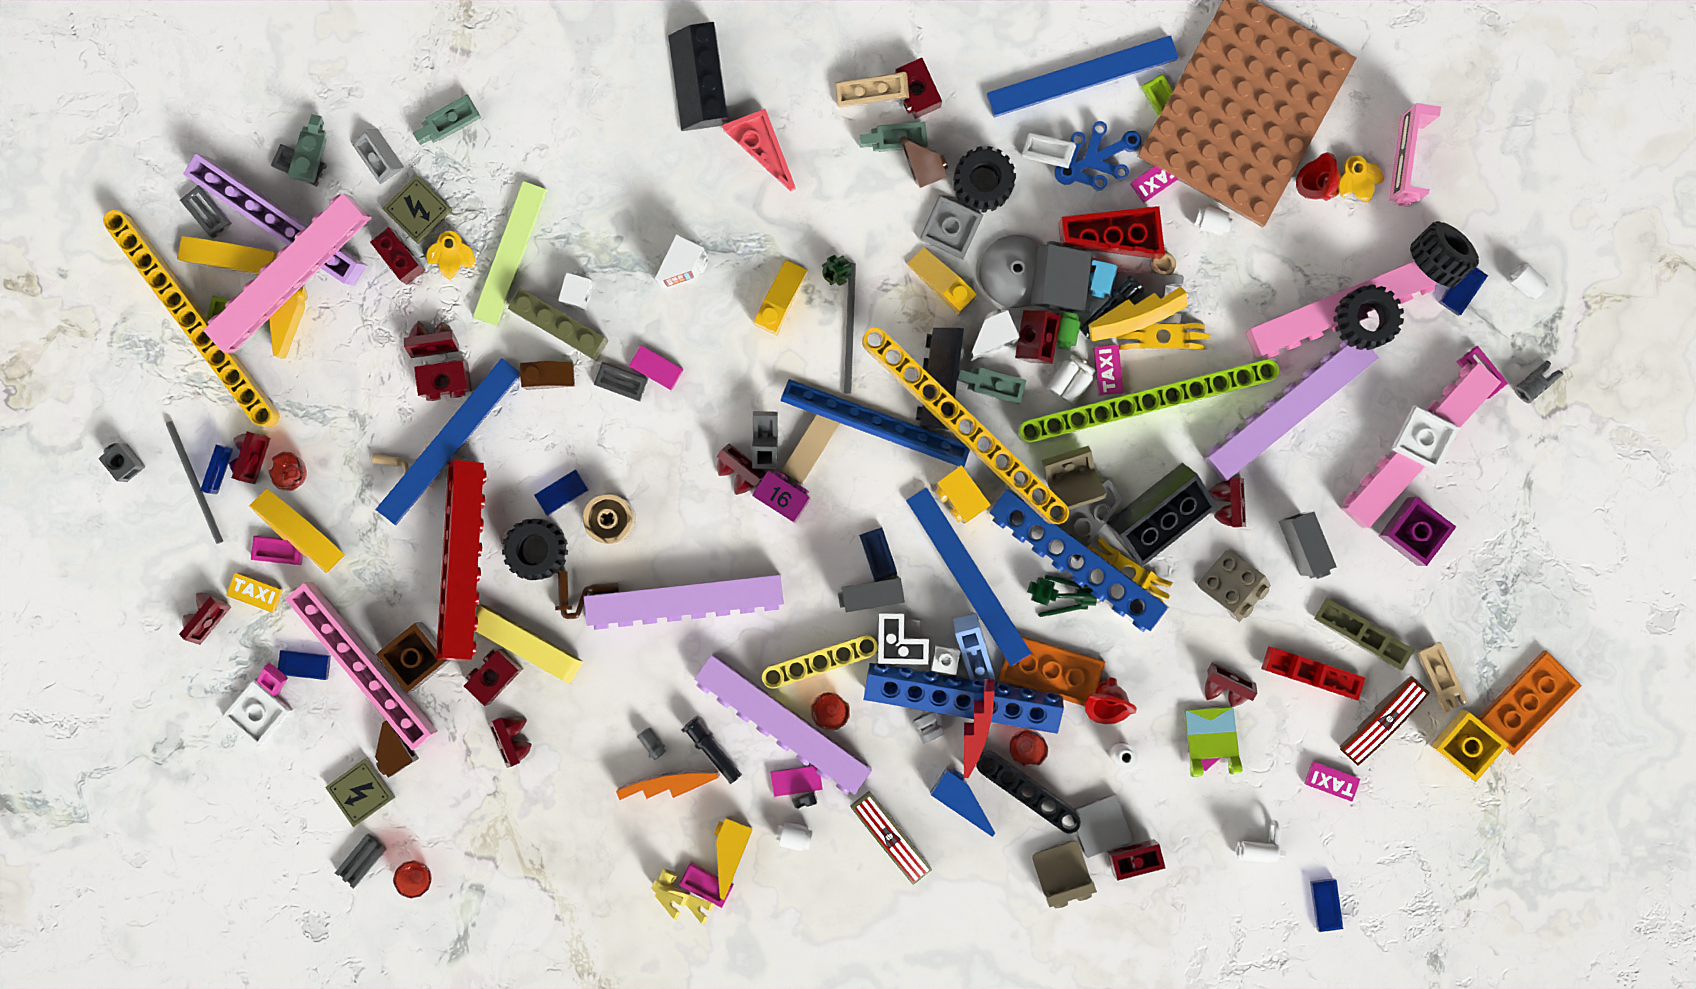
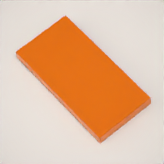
(1054, 671)
(1529, 701)

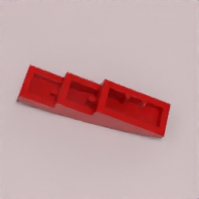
(1313, 673)
(976, 733)

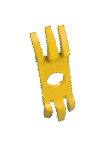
(1177, 337)
(1142, 576)

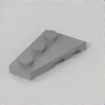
(1088, 519)

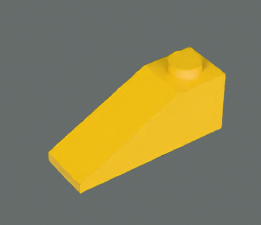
(942, 280)
(780, 297)
(286, 321)
(730, 848)

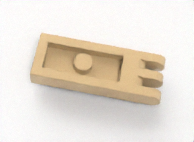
(1441, 676)

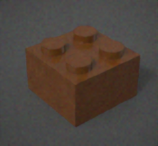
(412, 657)

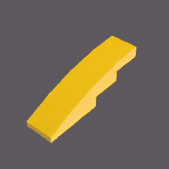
(224, 255)
(1133, 317)
(296, 530)

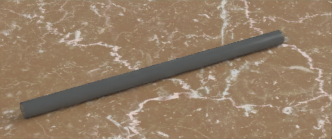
(849, 330)
(194, 482)

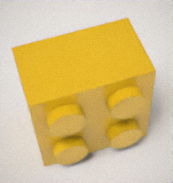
(961, 495)
(1469, 745)

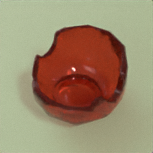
(287, 471)
(830, 711)
(1028, 747)
(412, 879)

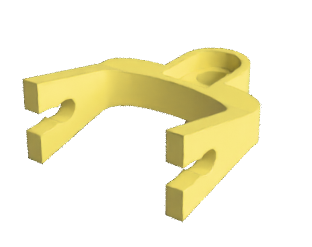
(667, 894)

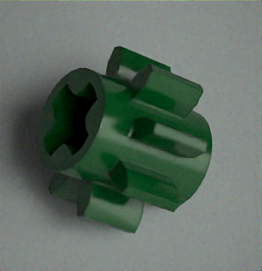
(836, 270)
(1042, 591)

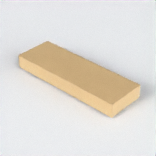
(872, 89)
(810, 448)

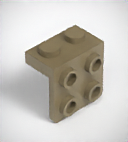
(1073, 478)
(1235, 585)
(1063, 874)

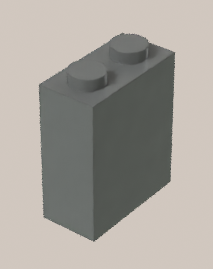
(1061, 277)
(1308, 545)
(871, 595)

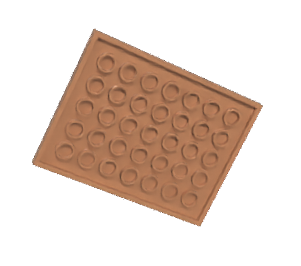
(1247, 107)

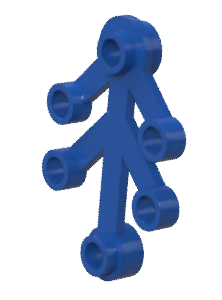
(1095, 159)

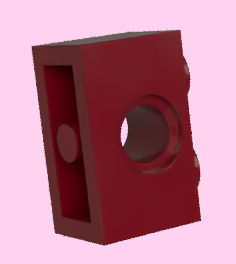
(929, 98)
(397, 255)
(1038, 336)
(428, 377)
(506, 671)
(1136, 859)

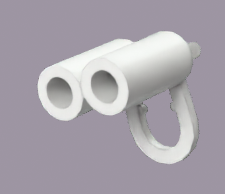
(1071, 380)
(1262, 852)

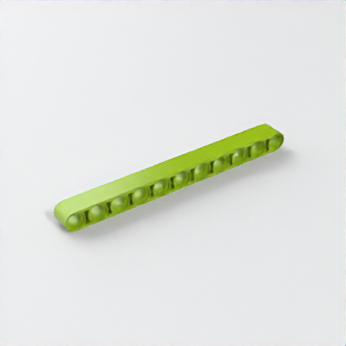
(1158, 395)

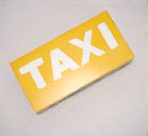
(254, 592)

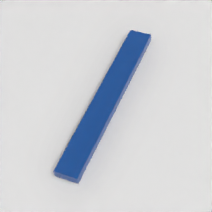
(1082, 76)
(875, 423)
(448, 442)
(968, 577)

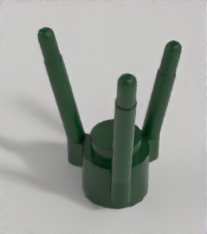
(1082, 596)

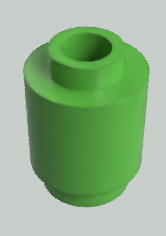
(1068, 330)

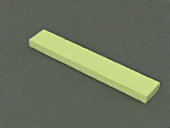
(510, 253)

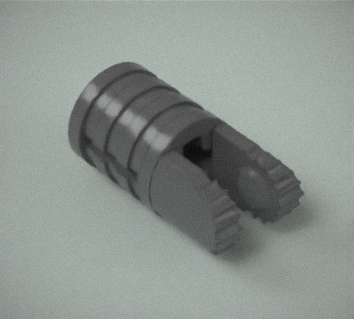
(1536, 383)

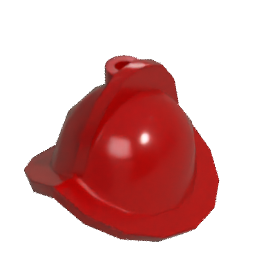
(1319, 178)
(1109, 703)

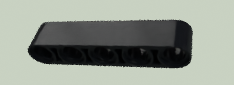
(1034, 802)

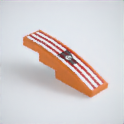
(676, 782)

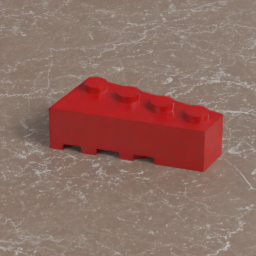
(1116, 232)

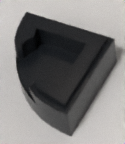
(807, 799)

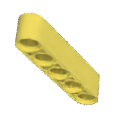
(526, 644)
(810, 669)

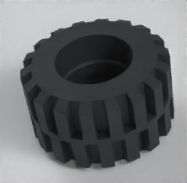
(984, 159)
(1444, 254)
(1387, 311)
(514, 549)

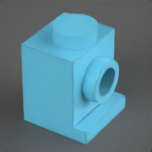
(1102, 279)

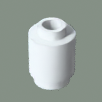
(1213, 220)
(1528, 281)
(1116, 755)
(793, 836)

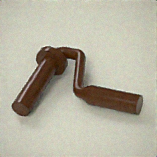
(563, 594)

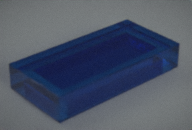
(1459, 297)
(216, 469)
(561, 492)
(304, 664)
(1326, 905)

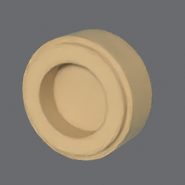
(1164, 266)

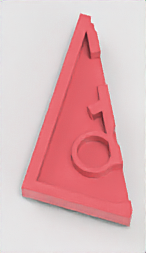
(758, 138)

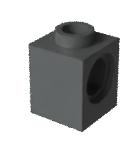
(131, 466)

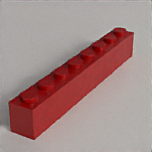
(460, 561)

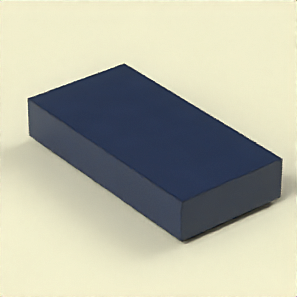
(878, 554)

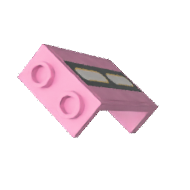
(1416, 117)

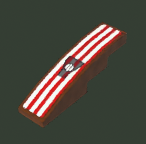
(1384, 720)

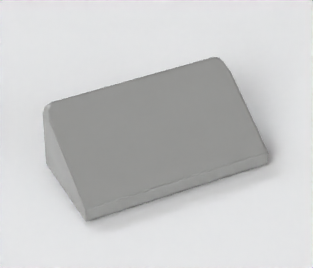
(377, 155)

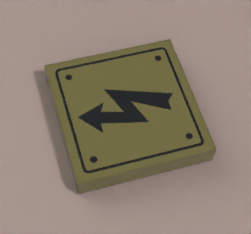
(417, 209)
(360, 792)

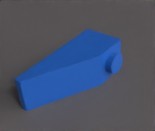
(956, 794)

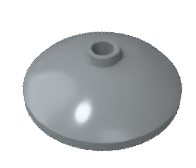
(997, 271)

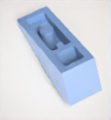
(973, 647)

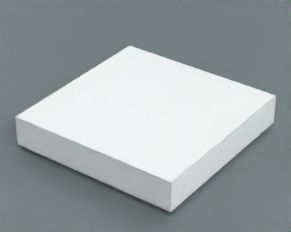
(1425, 438)
(256, 713)

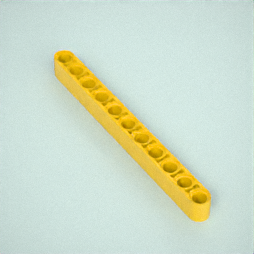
(183, 310)
(977, 429)

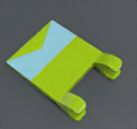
(1212, 735)

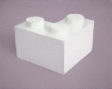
(894, 647)

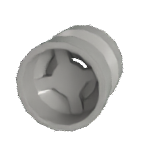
(931, 731)

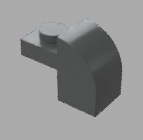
(765, 440)

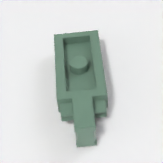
(447, 120)
(888, 136)
(308, 151)
(994, 384)

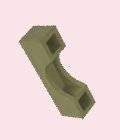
(558, 324)

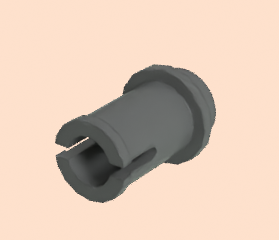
(651, 744)

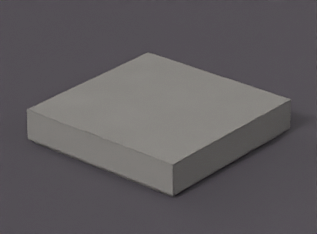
(951, 227)
(1102, 826)

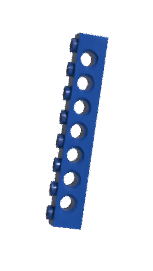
(1154, 608)
(950, 703)

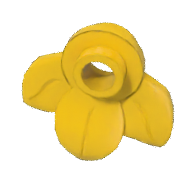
(1360, 182)
(452, 257)

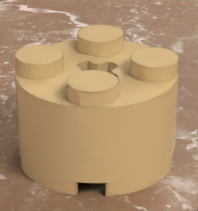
(623, 518)

